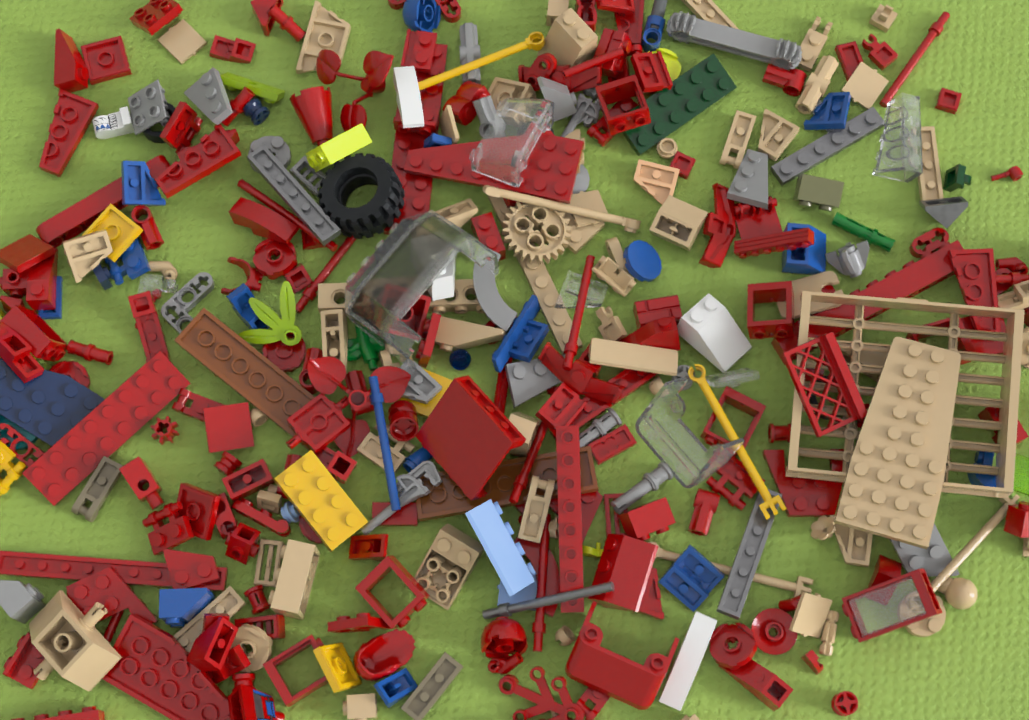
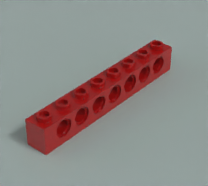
(569, 514)

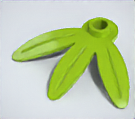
(279, 326)

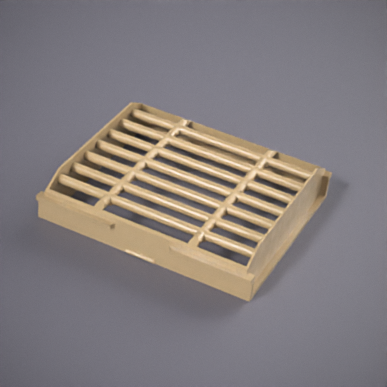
(1007, 404)

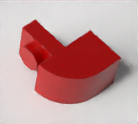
(337, 464)

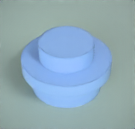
(290, 513)

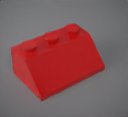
(628, 566)

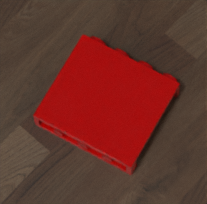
(468, 436)

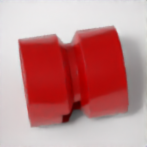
(403, 420)

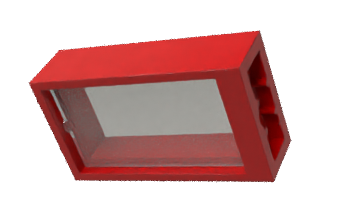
(891, 605)

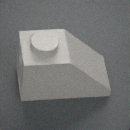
(559, 94)

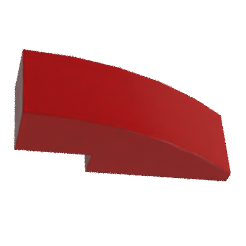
(262, 221)

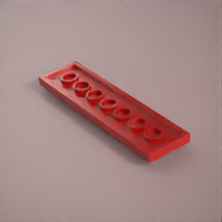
(106, 428)

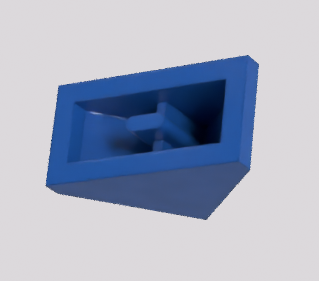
(396, 687)

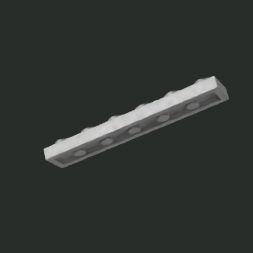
(827, 146)
(294, 195)
(746, 560)

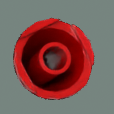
(315, 113)

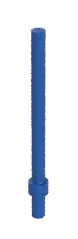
(376, 400)

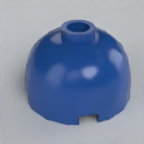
(421, 15)

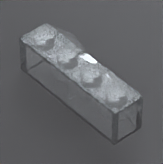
(901, 140)

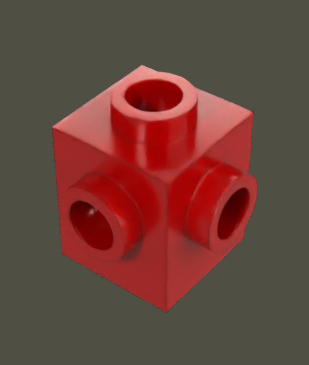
(14, 283)
(243, 543)

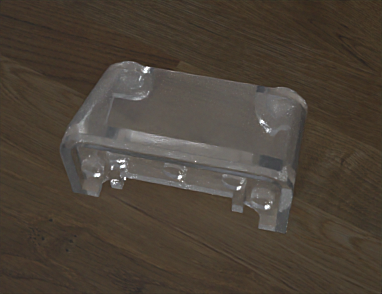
(512, 138)

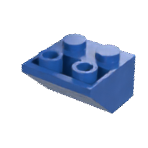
(805, 260)

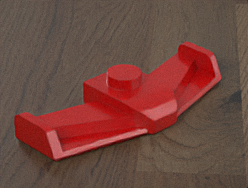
(578, 82)
(720, 227)
(579, 377)

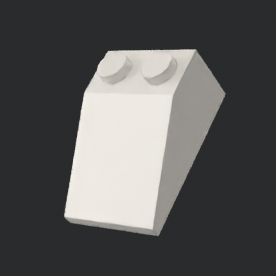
(714, 333)

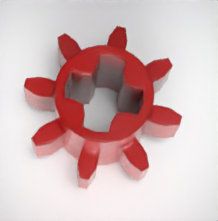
(159, 432)

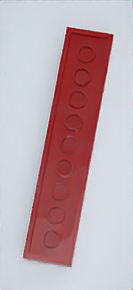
(417, 187)

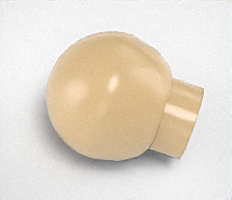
(959, 592)

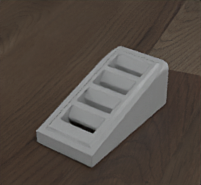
(294, 171)

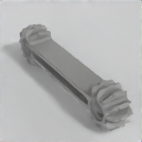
(688, 29)

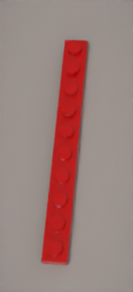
(78, 568)

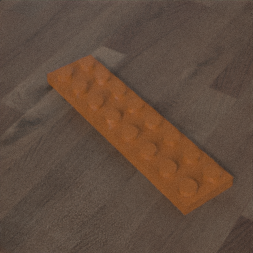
(244, 369)
(450, 500)

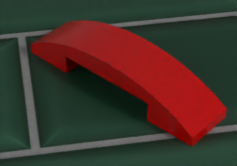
(148, 324)

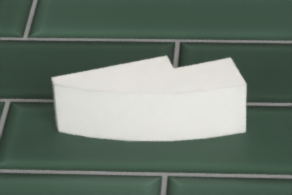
(408, 96)

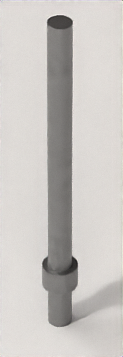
(507, 609)

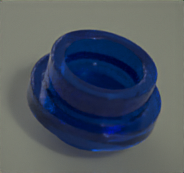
(460, 359)

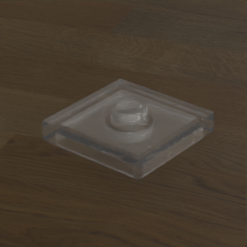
(732, 378)

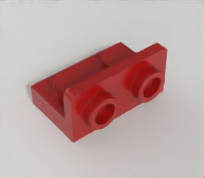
(431, 118)
(23, 662)

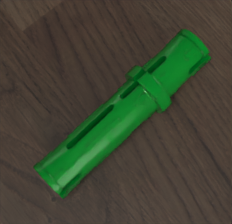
(863, 232)

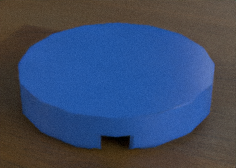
(642, 261)

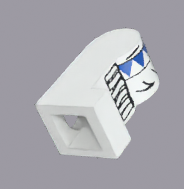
(113, 124)

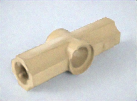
(817, 84)

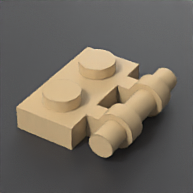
(371, 450)

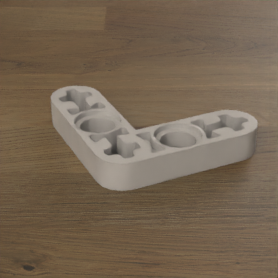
(181, 307)

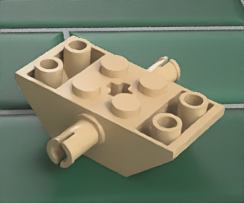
(72, 642)

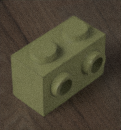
(818, 191)

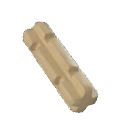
(829, 633)

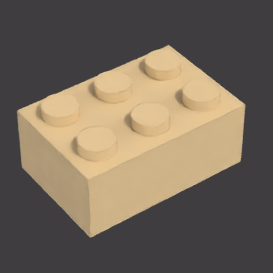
(294, 579)

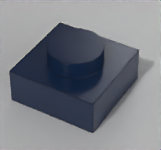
(103, 276)

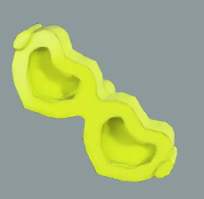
(592, 552)

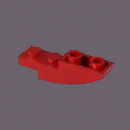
(17, 355)

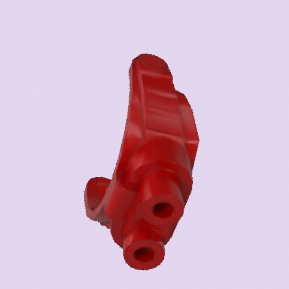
(252, 275)

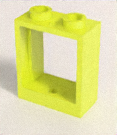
(338, 147)

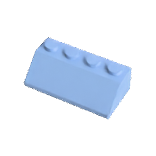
(500, 546)

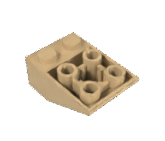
(448, 565)

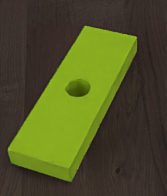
(269, 93)

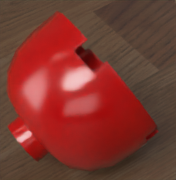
(503, 637)

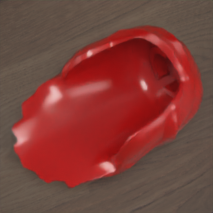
(383, 654)

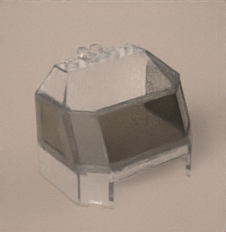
(401, 273)

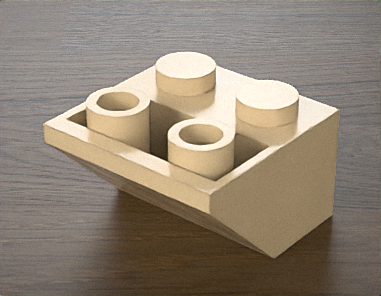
(678, 222)

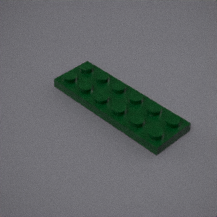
(687, 98)

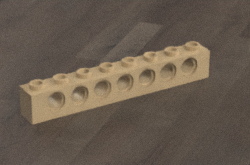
(330, 292)

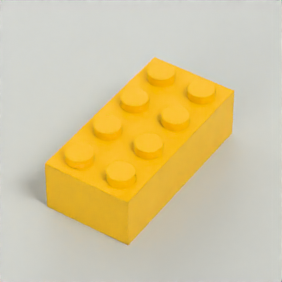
(320, 500)

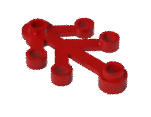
(544, 700)

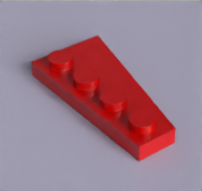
(632, 23)
(69, 125)
(208, 156)
(977, 283)

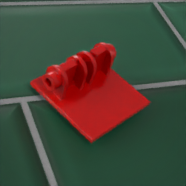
(756, 221)

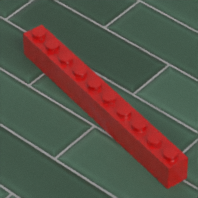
(906, 283)

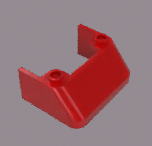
(613, 673)

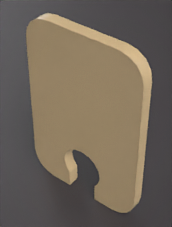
(814, 284)

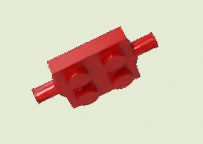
(318, 423)

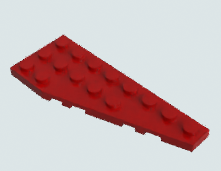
(548, 173)
(159, 676)

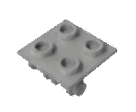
(148, 107)

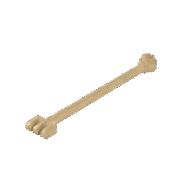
(630, 224)
(974, 542)
(796, 587)

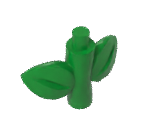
(364, 347)

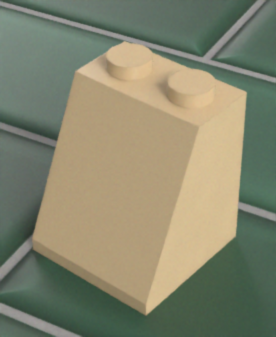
(570, 40)

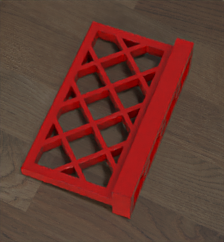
(842, 381)

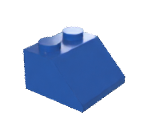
(182, 605)

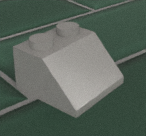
(20, 600)

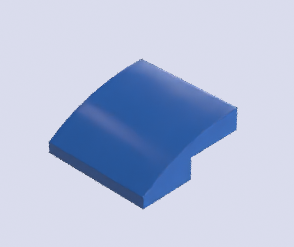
(691, 578)

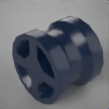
(256, 111)

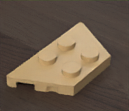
(323, 33)

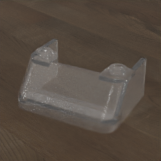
(674, 441)

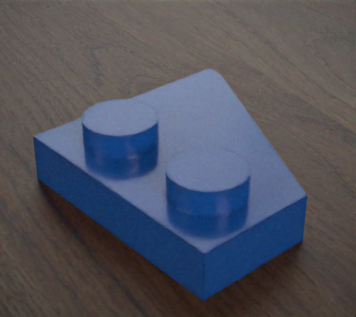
(138, 185)

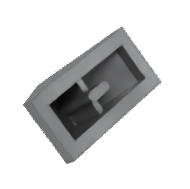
(945, 209)

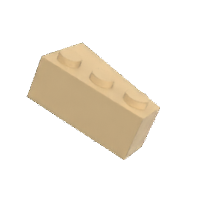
(528, 428)

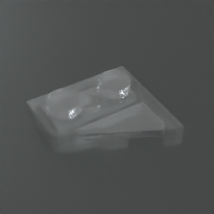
(570, 290)

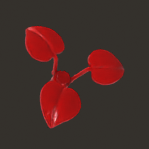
(375, 65)
(327, 374)

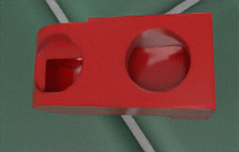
(225, 517)

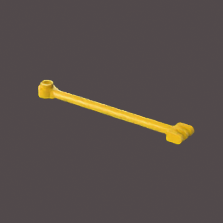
(534, 41)
(769, 502)

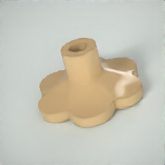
(823, 528)

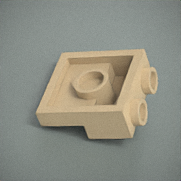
(506, 88)

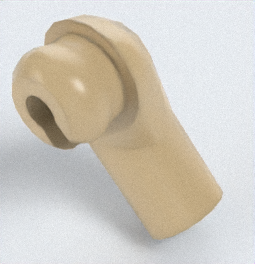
(165, 268)

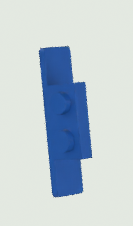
(523, 337)

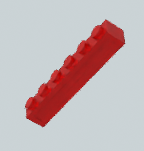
(774, 243)

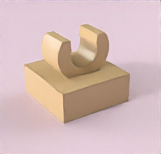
(883, 17)
(269, 499)

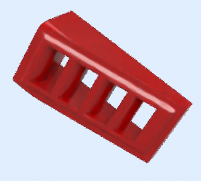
(276, 621)

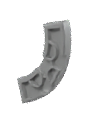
(490, 299)

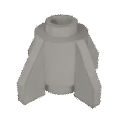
(850, 259)

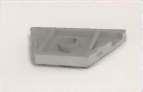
(932, 559)

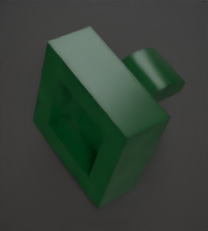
(956, 178)

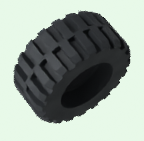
(352, 174)

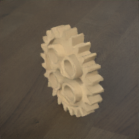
(521, 239)

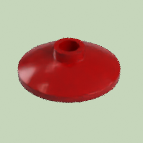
(778, 620)

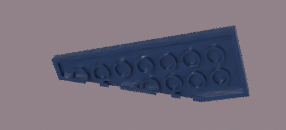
(45, 404)

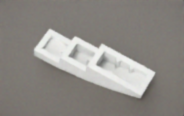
(688, 660)

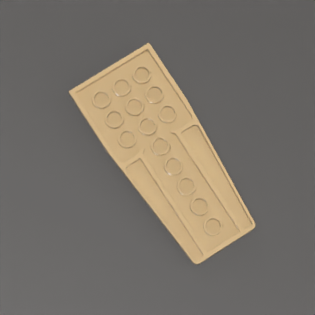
(903, 445)

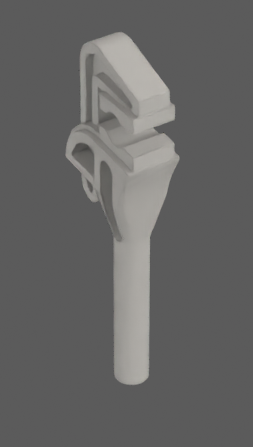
(586, 111)
(409, 490)

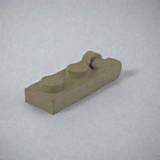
(97, 489)

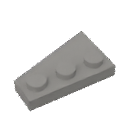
(210, 96)
(751, 180)
(528, 380)

